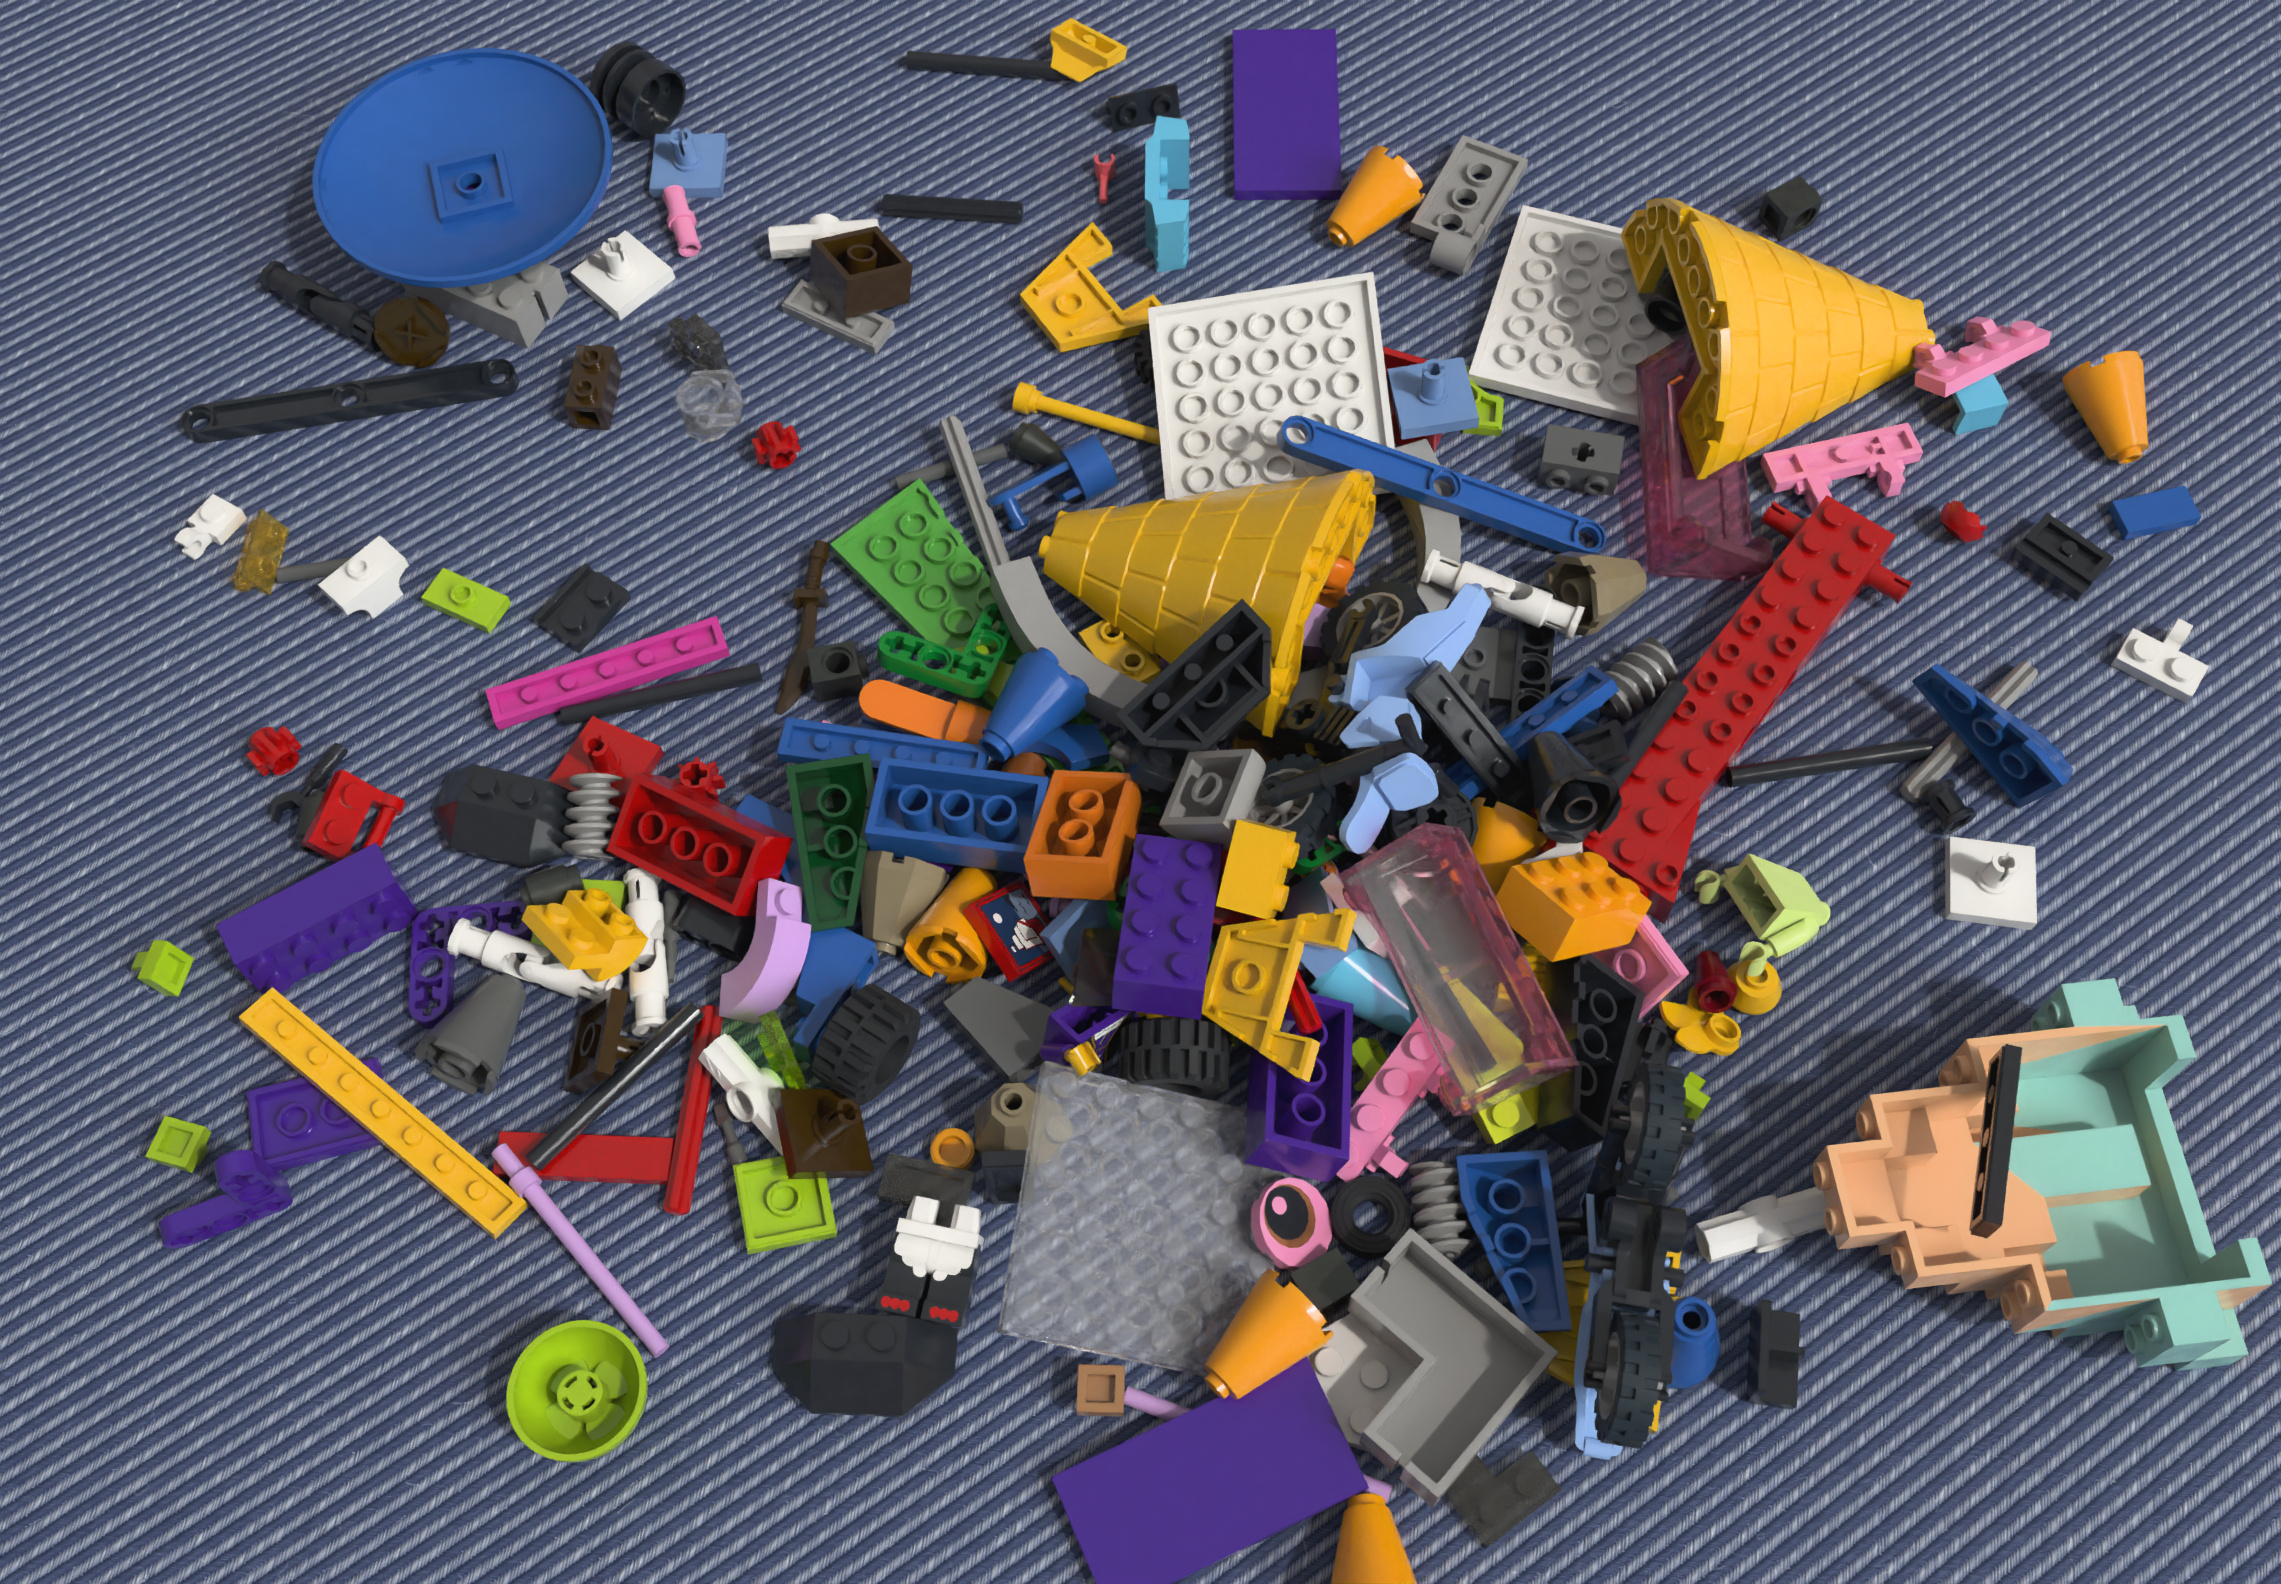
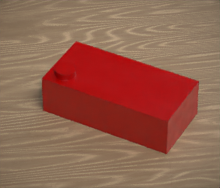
(697, 843)

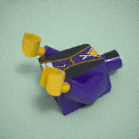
(1086, 1035)

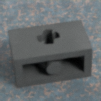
(1580, 460)

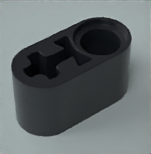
(715, 929)

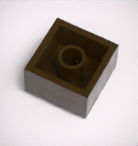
(860, 271)

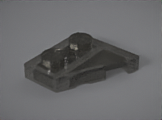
(1095, 967)

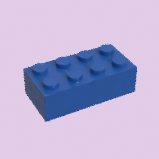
(954, 814)

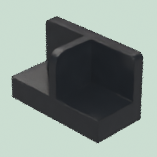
(1773, 1357)

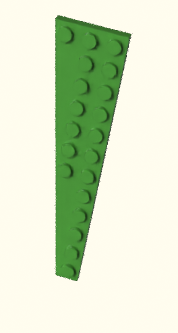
(931, 581)

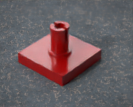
(608, 751)

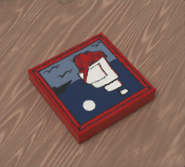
(1010, 929)

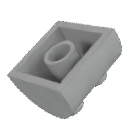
(1213, 794)

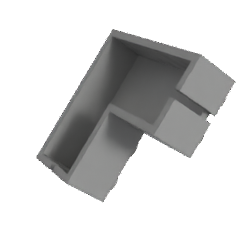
(504, 305)
(1467, 1359)

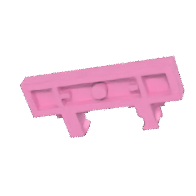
(1992, 351)
(1814, 465)
(1406, 1074)

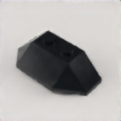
(1206, 686)
(503, 816)
(863, 1362)

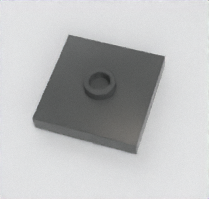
(1491, 658)

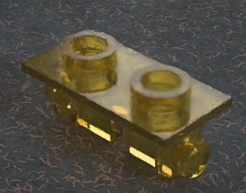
(263, 554)

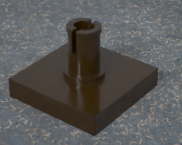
(599, 1042)
(821, 1134)

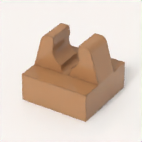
(1100, 1390)

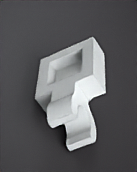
(211, 522)

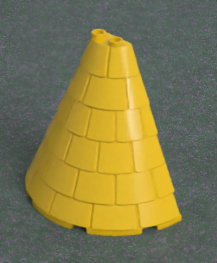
(1770, 330)
(1185, 561)

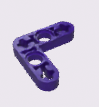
(423, 951)
(251, 1194)

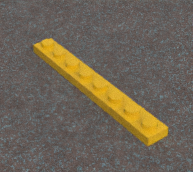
(384, 1113)

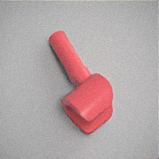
(1104, 173)

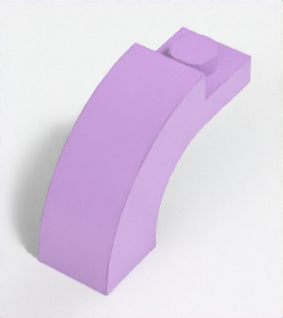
(773, 958)

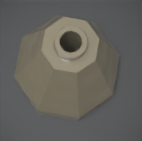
(1598, 583)
(896, 897)
(1005, 1118)

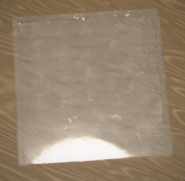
(1132, 1222)

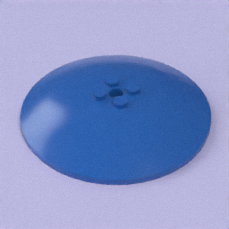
(415, 139)

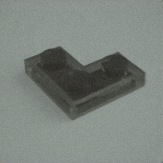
(697, 343)
(913, 1177)
(1501, 1503)

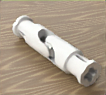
(1533, 604)
(540, 966)
(650, 987)

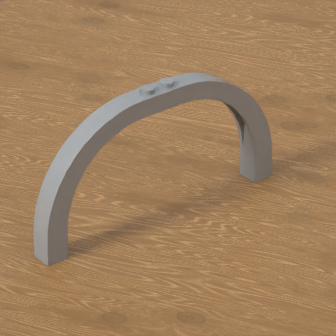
(1037, 625)

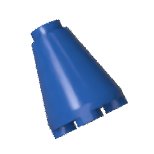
(1032, 705)
(1694, 1342)

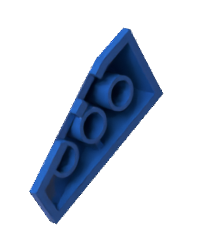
(2007, 747)
(1516, 1223)

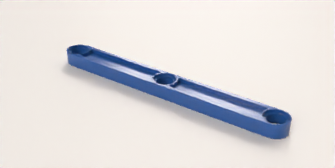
(1416, 477)

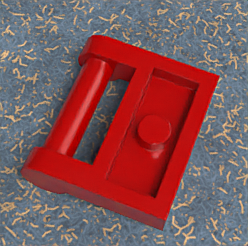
(343, 813)

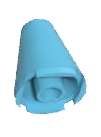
(1371, 987)

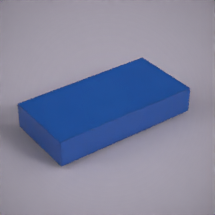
(2154, 512)

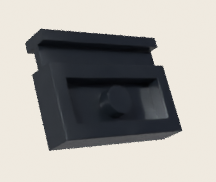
(2062, 557)
(582, 608)

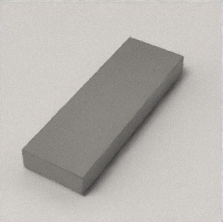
(811, 306)

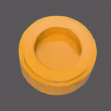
(953, 1148)

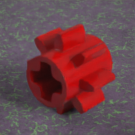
(776, 445)
(273, 750)
(705, 775)

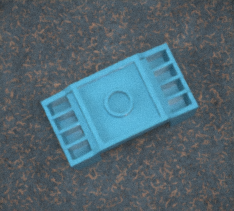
(1167, 169)

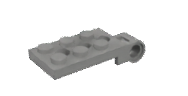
(1459, 248)

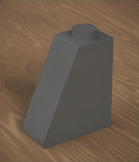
(999, 1026)

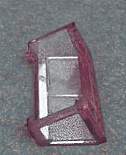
(1460, 967)

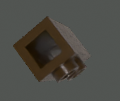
(593, 387)

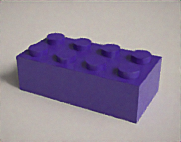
(318, 920)
(1167, 927)
(1301, 1123)

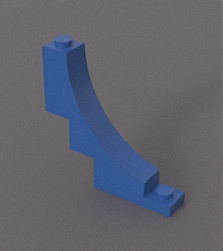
(836, 959)

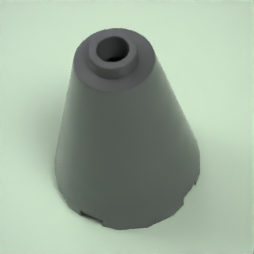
(475, 1036)

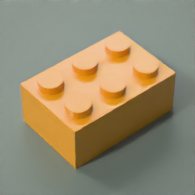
(1571, 905)

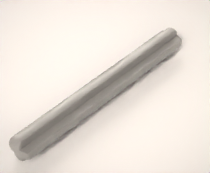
(973, 492)
(1952, 747)

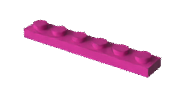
(607, 672)

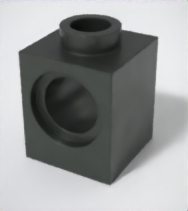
(1790, 208)
(826, 660)
(1326, 1281)

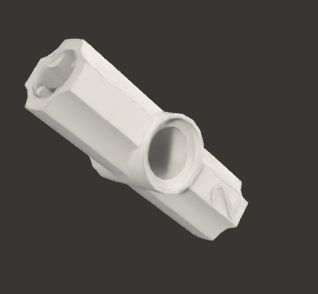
(795, 240)
(746, 1085)
(1761, 1225)

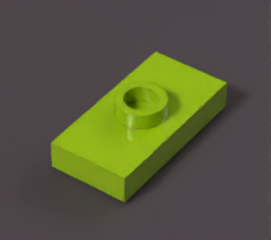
(466, 600)

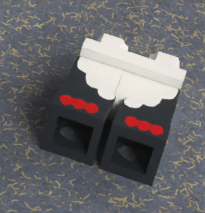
(938, 1251)

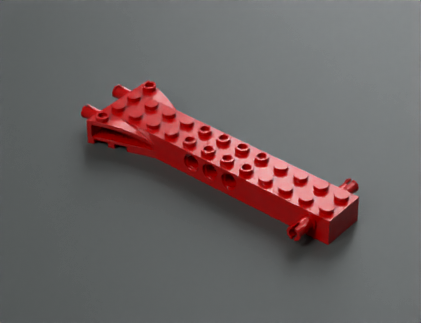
(1738, 687)

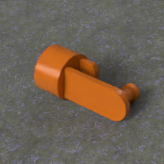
(922, 713)

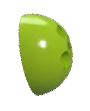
(557, 1381)

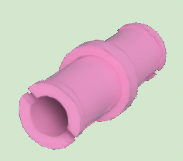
(681, 221)

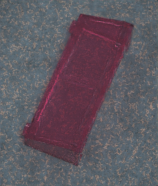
(1689, 523)

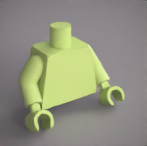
(1774, 903)

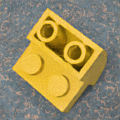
(587, 933)

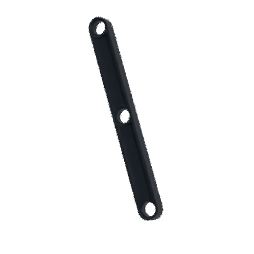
(324, 403)

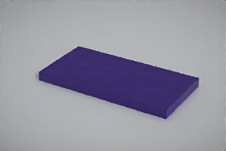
(1286, 115)
(1210, 1482)

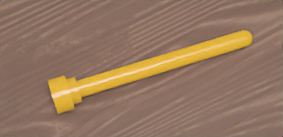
(1029, 399)

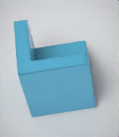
(1979, 405)

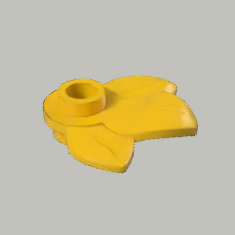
(1699, 1029)

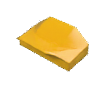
(1082, 50)

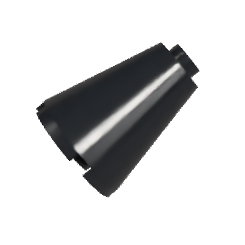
(1569, 789)

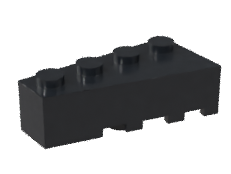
(1599, 1021)

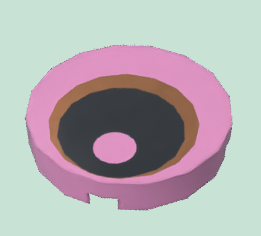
(1291, 1223)

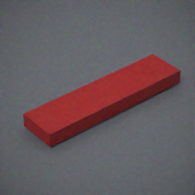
(597, 1158)

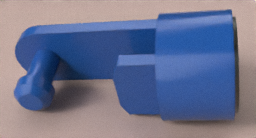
(1087, 467)

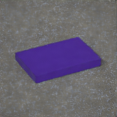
(301, 1125)

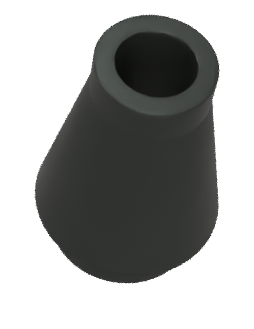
(1034, 445)

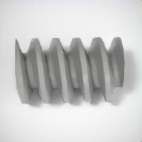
(1639, 677)
(591, 815)
(1438, 1207)

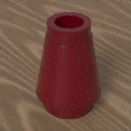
(1712, 983)

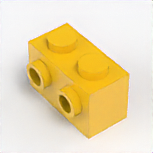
(1120, 652)
(1257, 869)

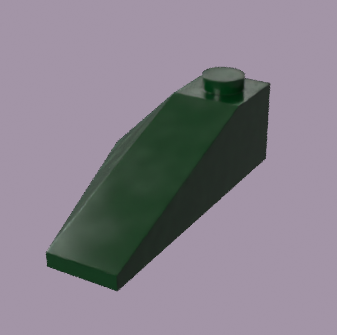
(830, 822)

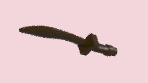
(810, 599)

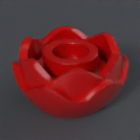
(1960, 523)

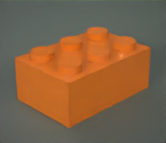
(1083, 835)

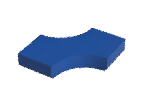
(1074, 746)

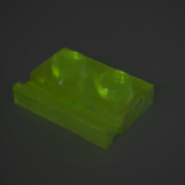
(779, 1052)

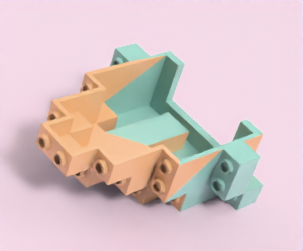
(2096, 1191)

